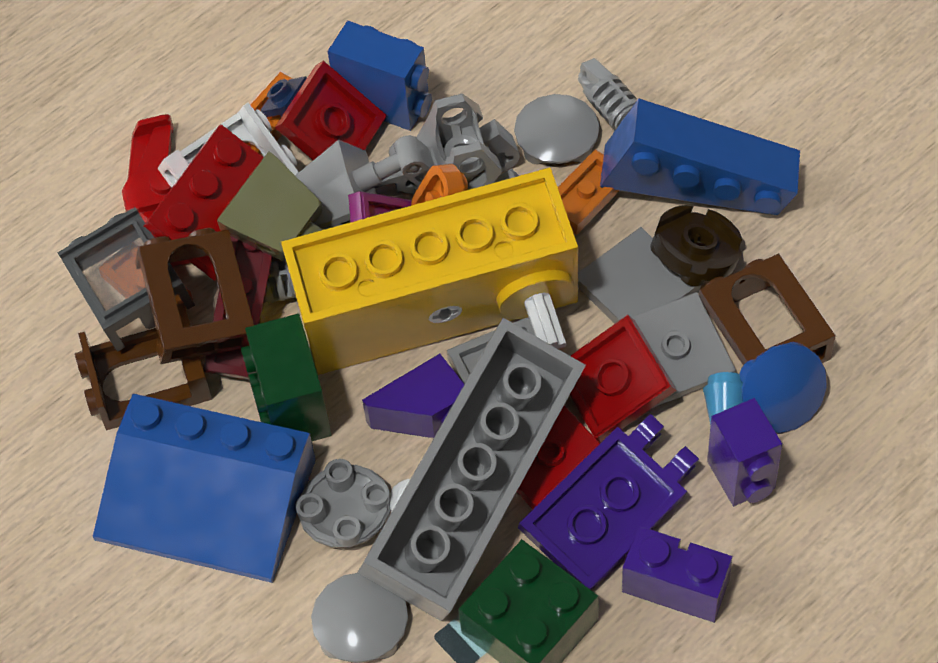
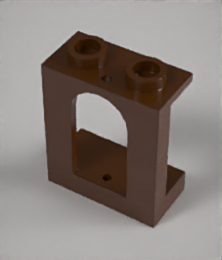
(722, 293)
(203, 339)
(102, 358)

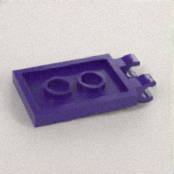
(598, 507)

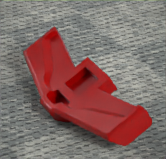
(145, 183)

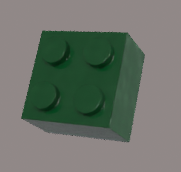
(285, 377)
(528, 610)

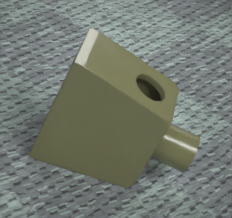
(271, 208)

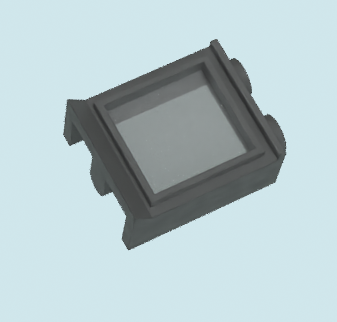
(108, 276)

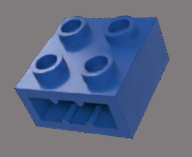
(385, 71)

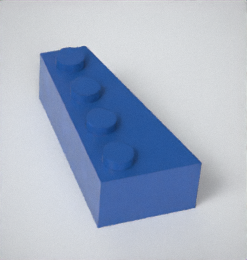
(698, 161)

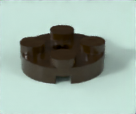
(677, 247)

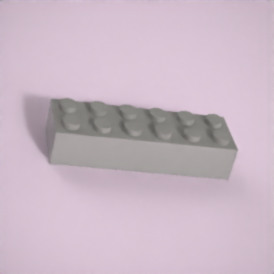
(471, 470)

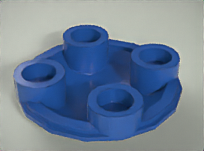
(786, 384)

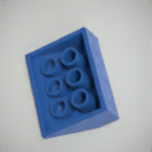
(203, 487)

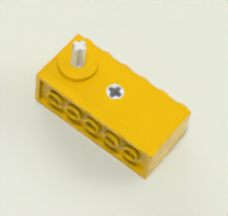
(436, 271)

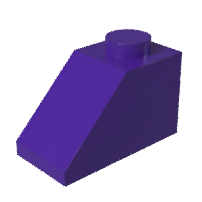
(415, 401)

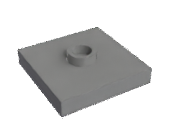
(685, 343)

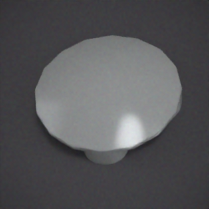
(556, 129)
(344, 505)
(358, 620)

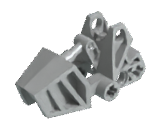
(442, 140)

